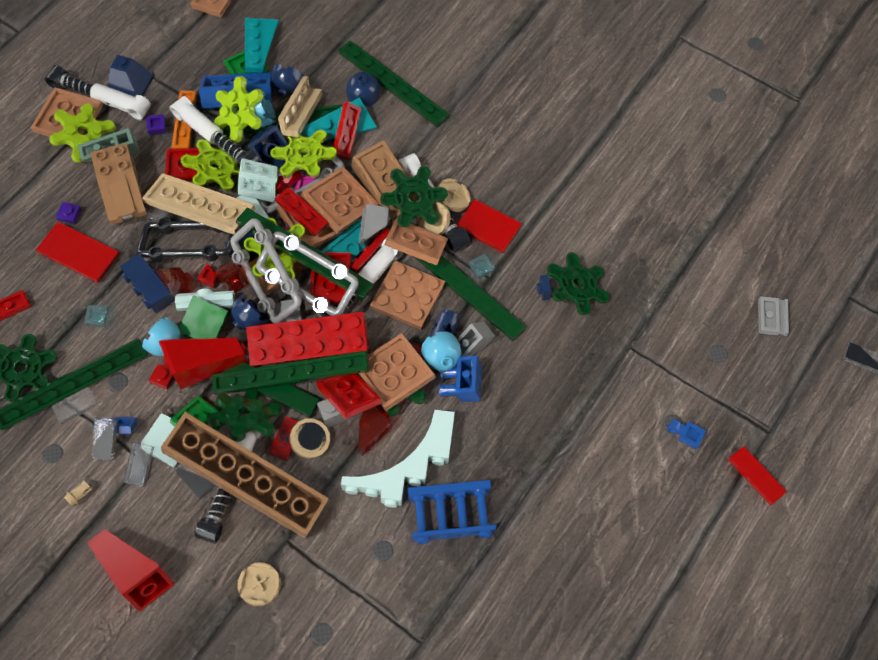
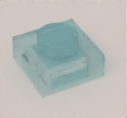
(481, 266)
(96, 316)

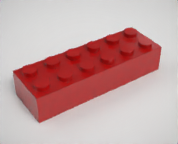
(307, 339)

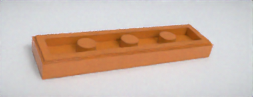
(182, 131)

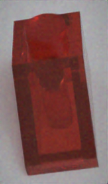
(230, 277)
(176, 280)
(371, 429)

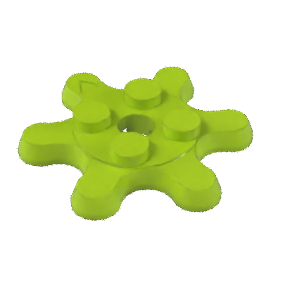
(246, 114)
(71, 124)
(300, 145)
(207, 173)
(288, 262)

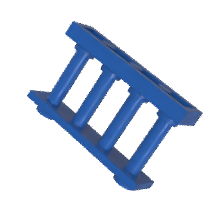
(459, 492)

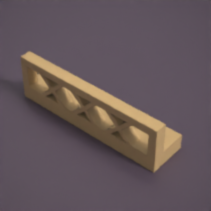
(299, 108)

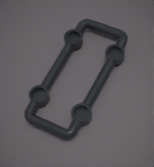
(166, 226)

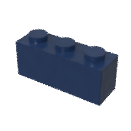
(146, 284)

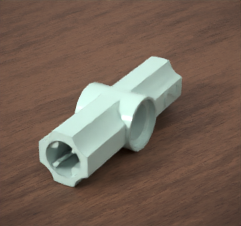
(222, 299)

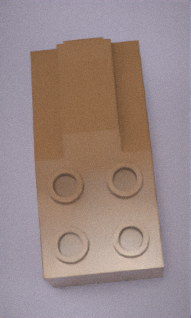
(374, 170)
(118, 183)

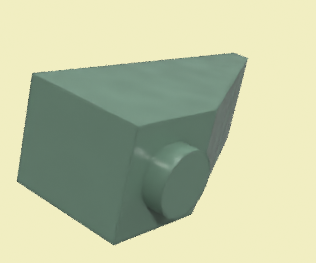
(110, 140)

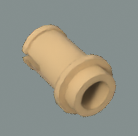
(77, 493)

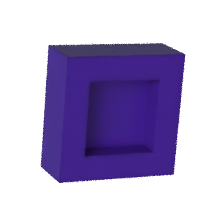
(156, 124)
(68, 213)

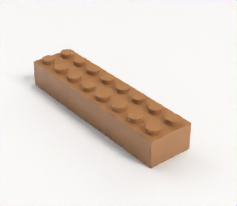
(244, 474)

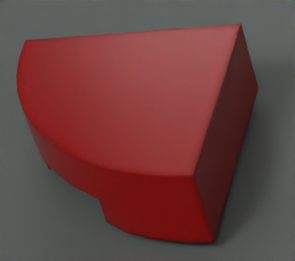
(208, 276)

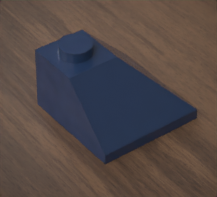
(129, 76)
(265, 142)

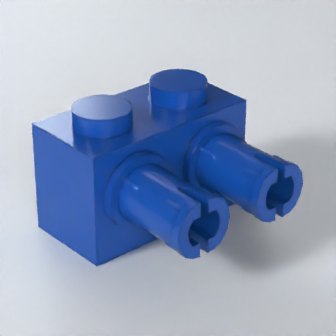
(468, 380)

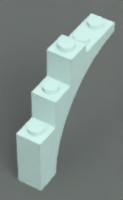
(413, 469)

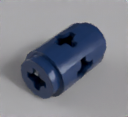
(446, 322)

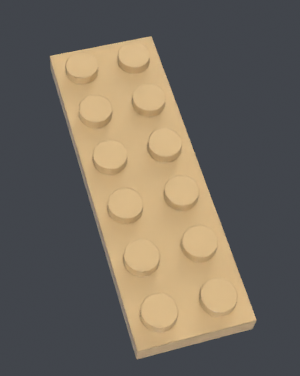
(196, 203)

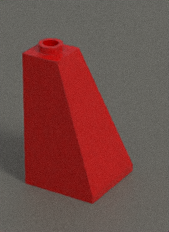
(201, 358)
(132, 572)

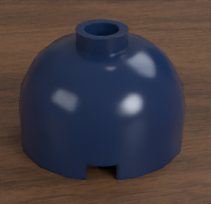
(285, 79)
(363, 86)
(247, 313)

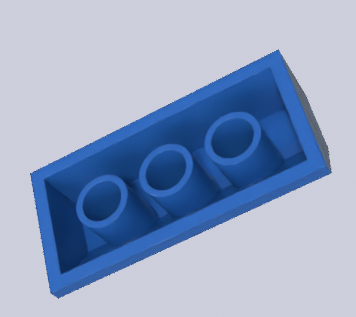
(213, 83)

